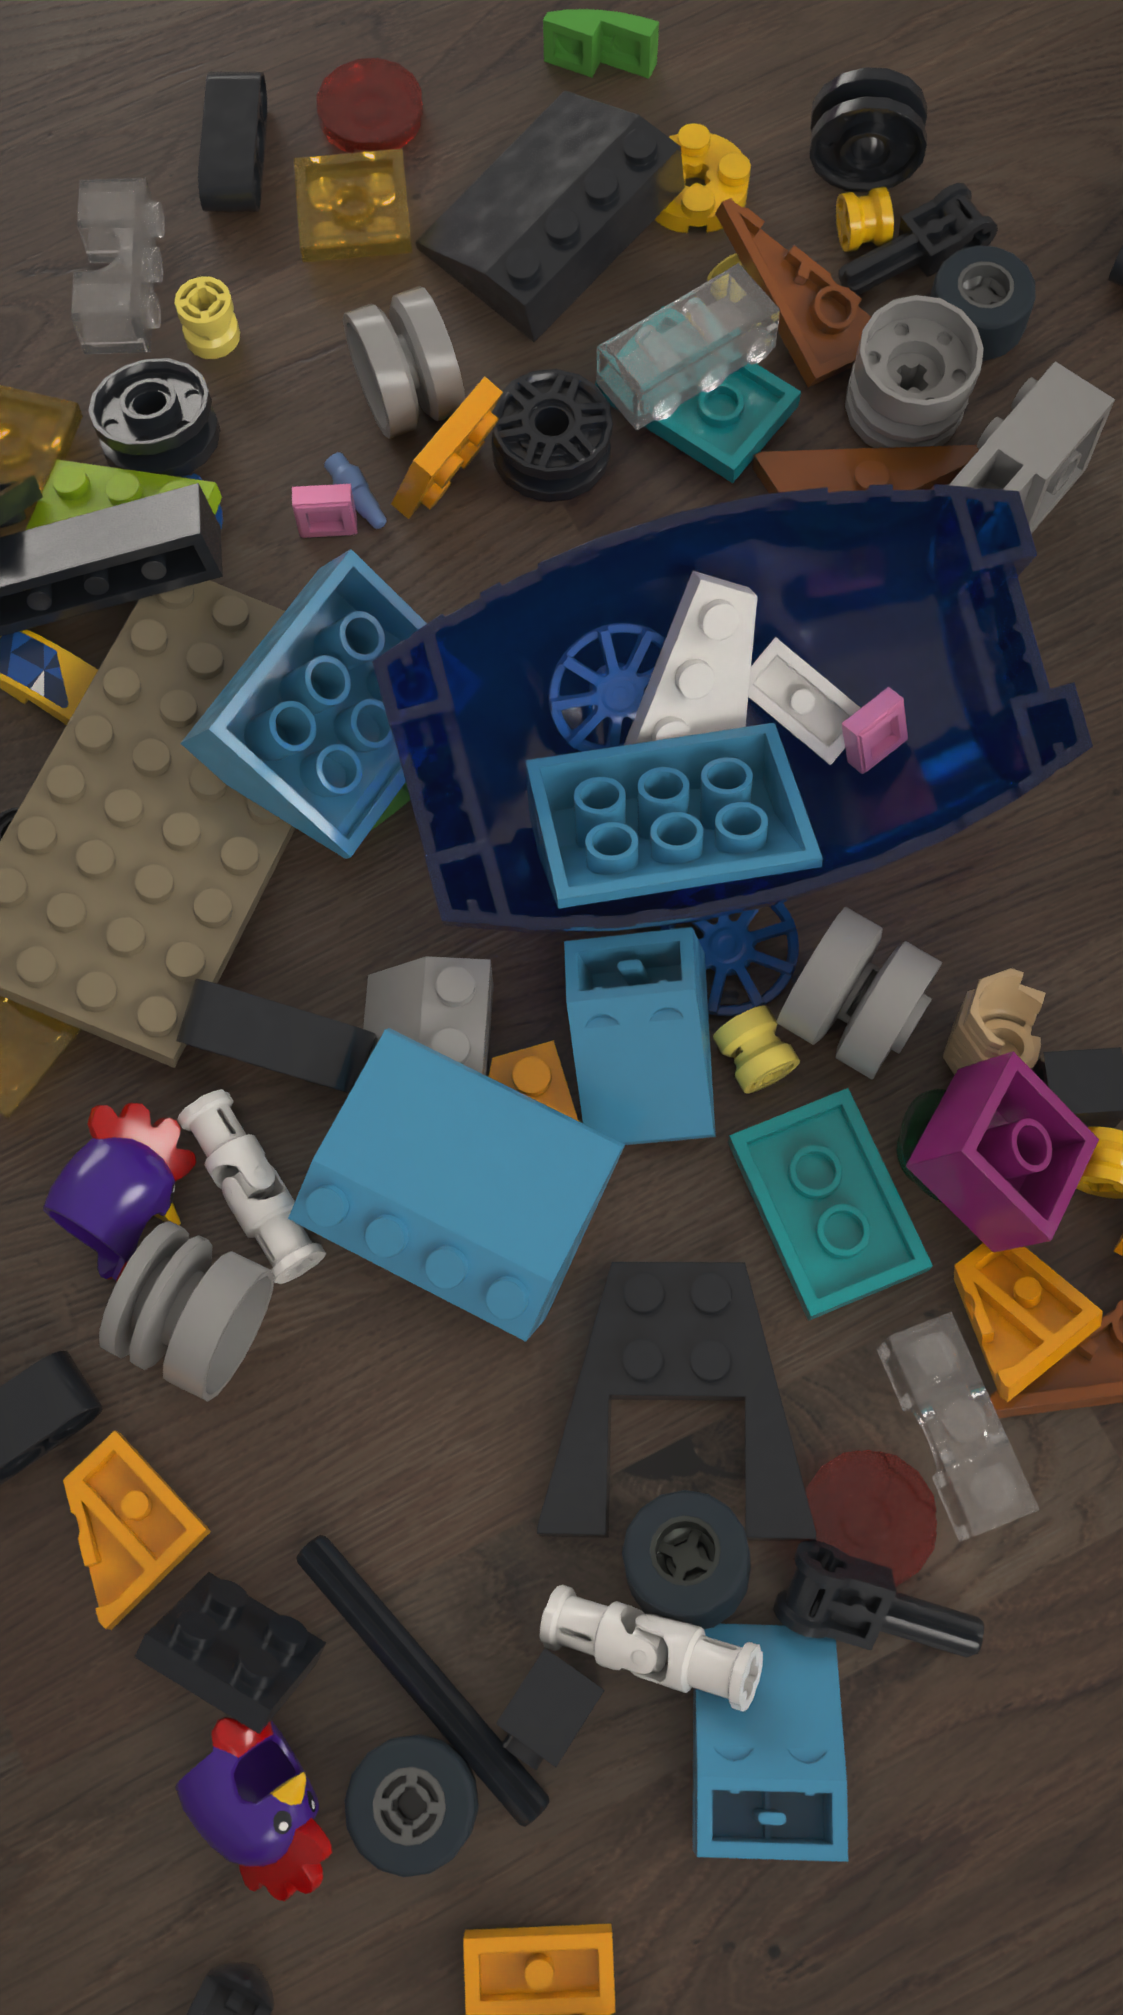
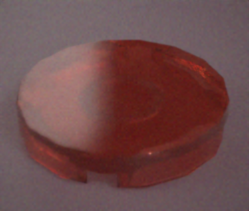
(370, 105)
(875, 1510)

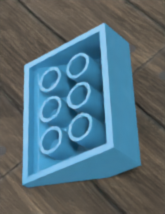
(306, 713)
(668, 815)
(457, 1183)

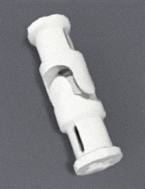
(246, 1179)
(644, 1642)

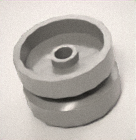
(404, 361)

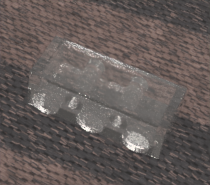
(687, 347)

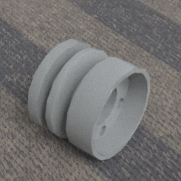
(913, 373)
(186, 1309)

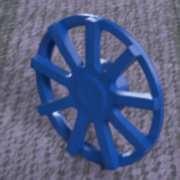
(613, 688)
(731, 949)

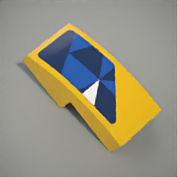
(43, 673)

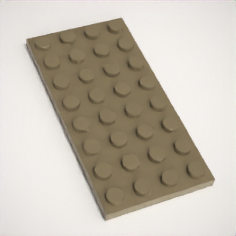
(128, 850)

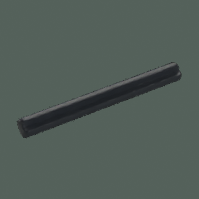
(423, 1680)

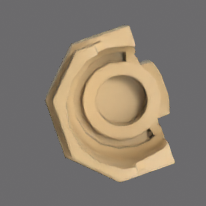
(995, 1021)

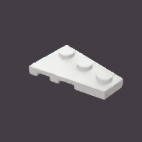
(703, 665)

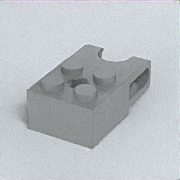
(1041, 442)

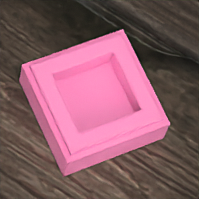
(324, 510)
(875, 730)

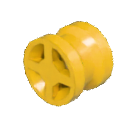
(864, 218)
(1105, 1168)

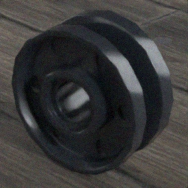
(868, 129)
(559, 406)
(155, 418)

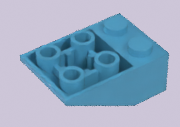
(641, 1035)
(777, 1772)

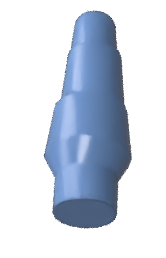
(365, 503)

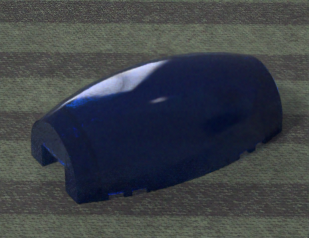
(854, 582)

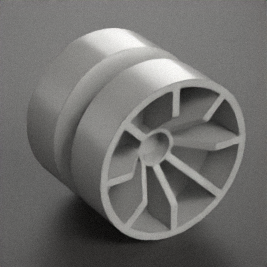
(874, 1001)

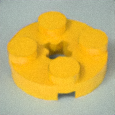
(725, 176)

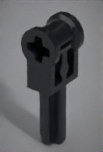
(924, 238)
(859, 1599)

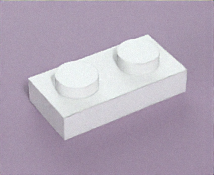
(800, 700)

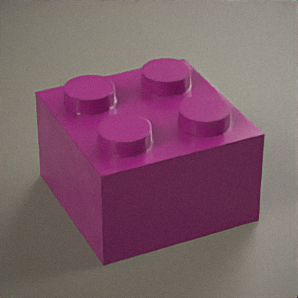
(1003, 1153)

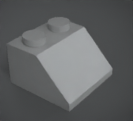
(436, 1004)

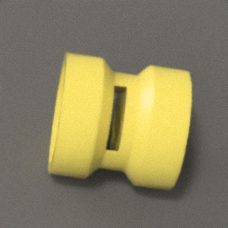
(207, 317)
(756, 1049)

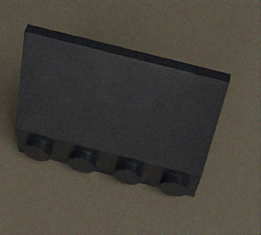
(556, 209)

